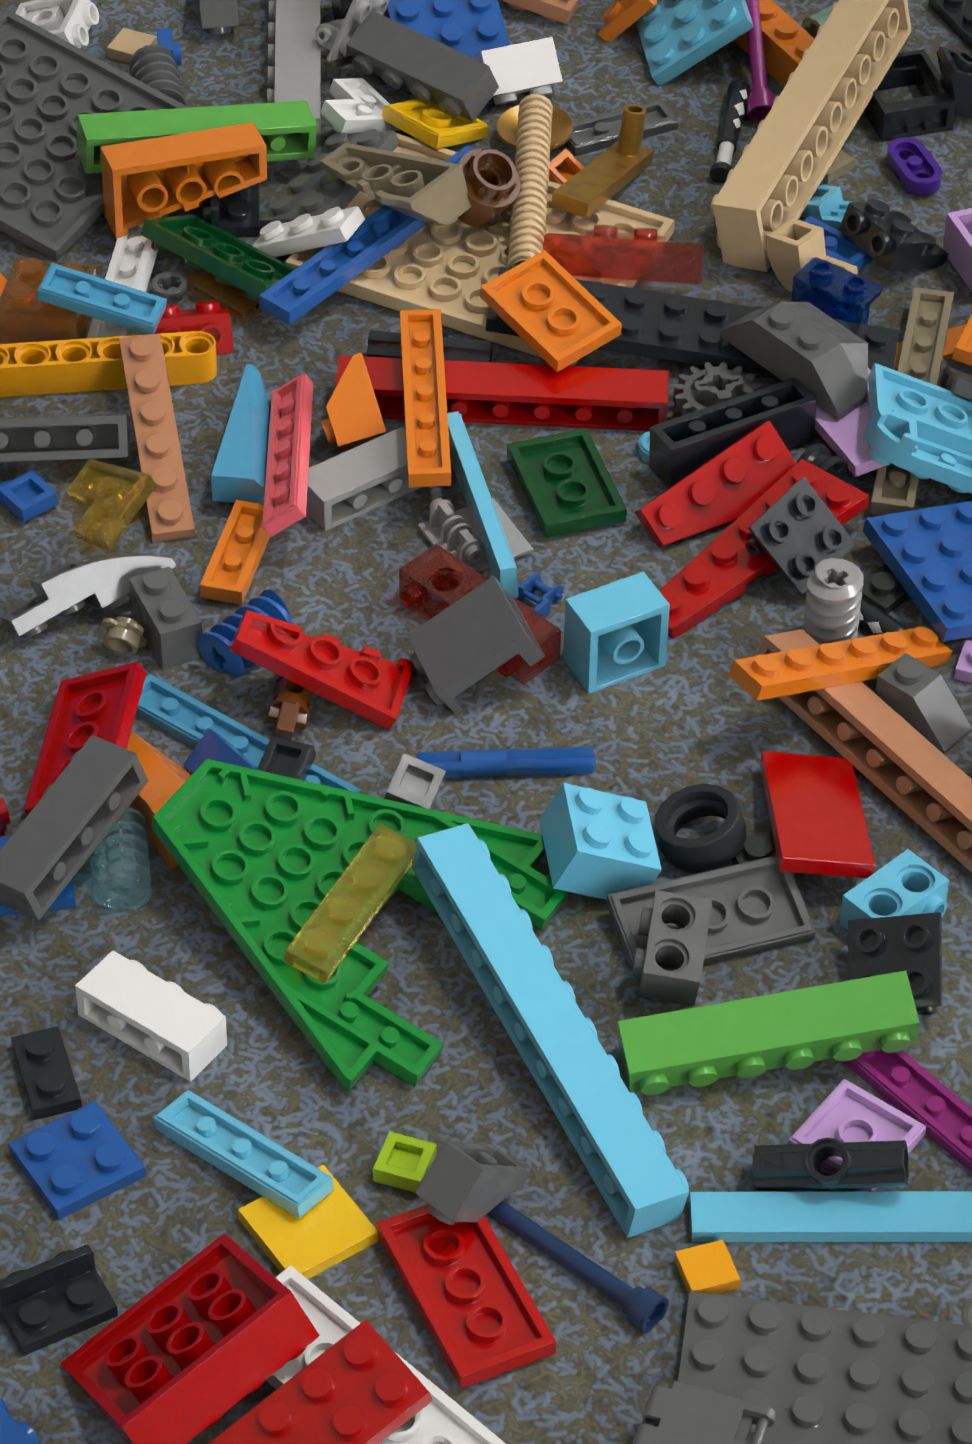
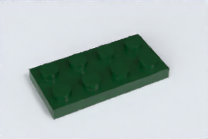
(217, 252)

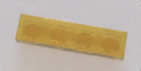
(351, 904)

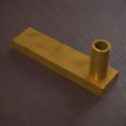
(608, 171)

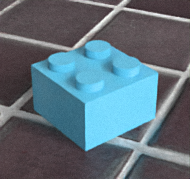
(616, 632)
(598, 842)

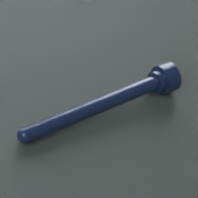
(636, 1302)

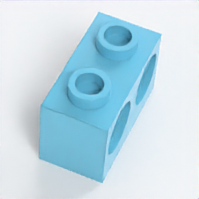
(897, 889)

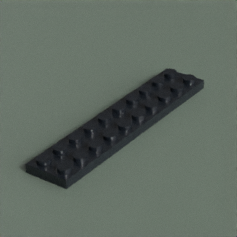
(691, 328)

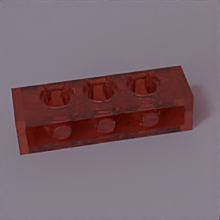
(440, 579)

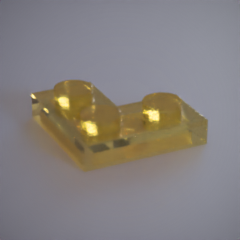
(113, 498)

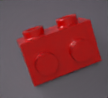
(206, 317)

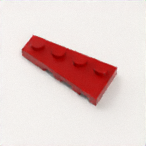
(718, 488)
(320, 664)

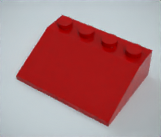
(192, 1347)

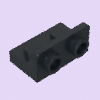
(236, 212)
(54, 1300)

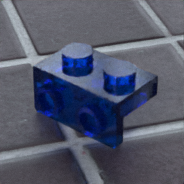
(835, 291)

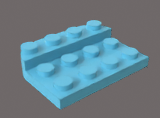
(920, 428)

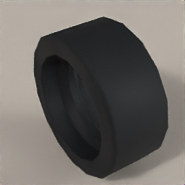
(706, 851)

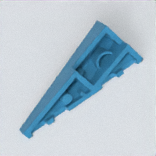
(242, 456)

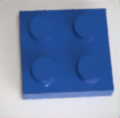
(76, 1160)

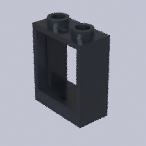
(912, 116)

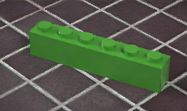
(284, 126)
(768, 1033)

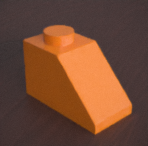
(353, 409)

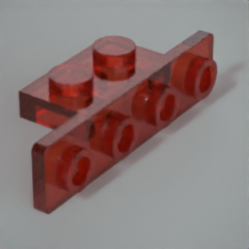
(627, 255)

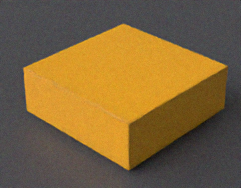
(707, 1268)

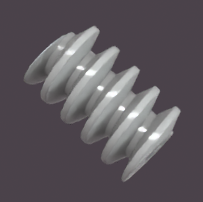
(833, 601)

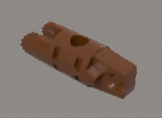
(289, 707)

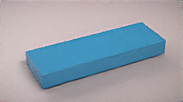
(101, 299)

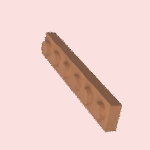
(157, 437)

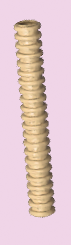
(532, 164)

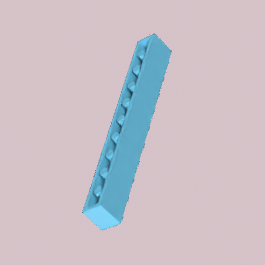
(550, 1031)

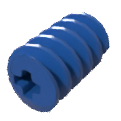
(216, 643)

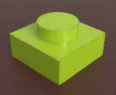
(404, 1161)

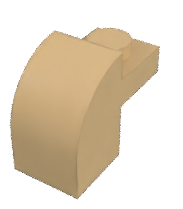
(794, 246)

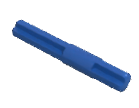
(512, 761)

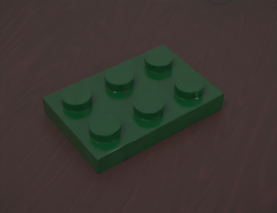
(566, 483)

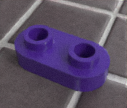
(914, 166)

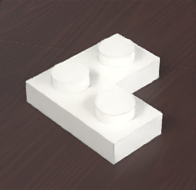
(356, 107)

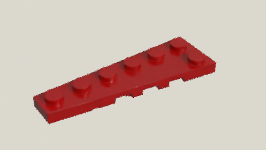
(726, 565)

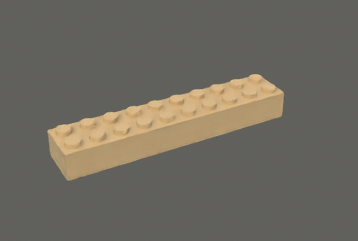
(807, 126)

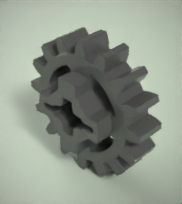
(710, 387)

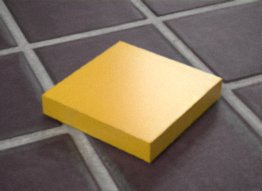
(432, 124)
(316, 1240)

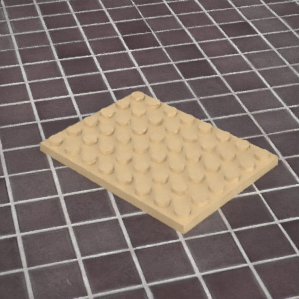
(450, 263)

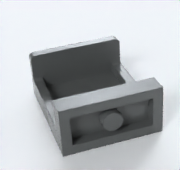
(471, 642)

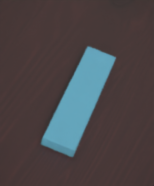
(244, 1154)

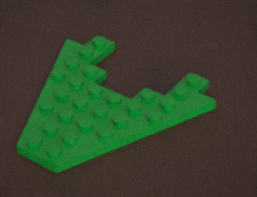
(267, 857)

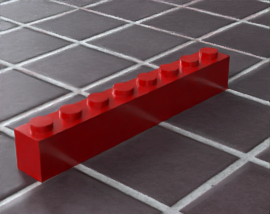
(532, 394)

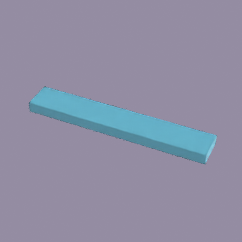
(481, 505)
(831, 1216)

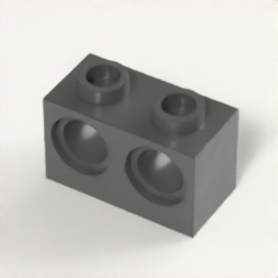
(676, 947)

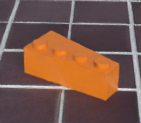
(178, 172)

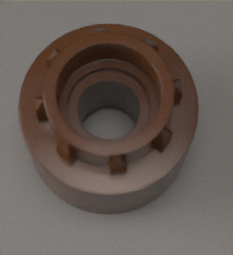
(491, 186)

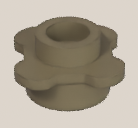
(123, 635)

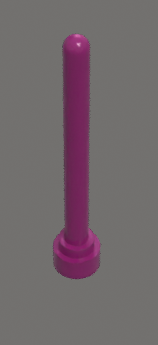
(761, 98)

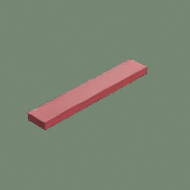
(288, 455)

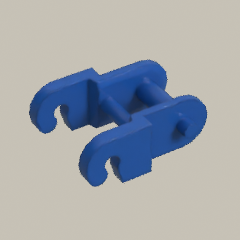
(551, 594)

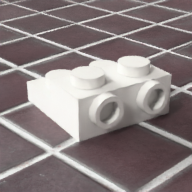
(62, 18)

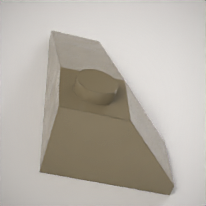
(408, 183)

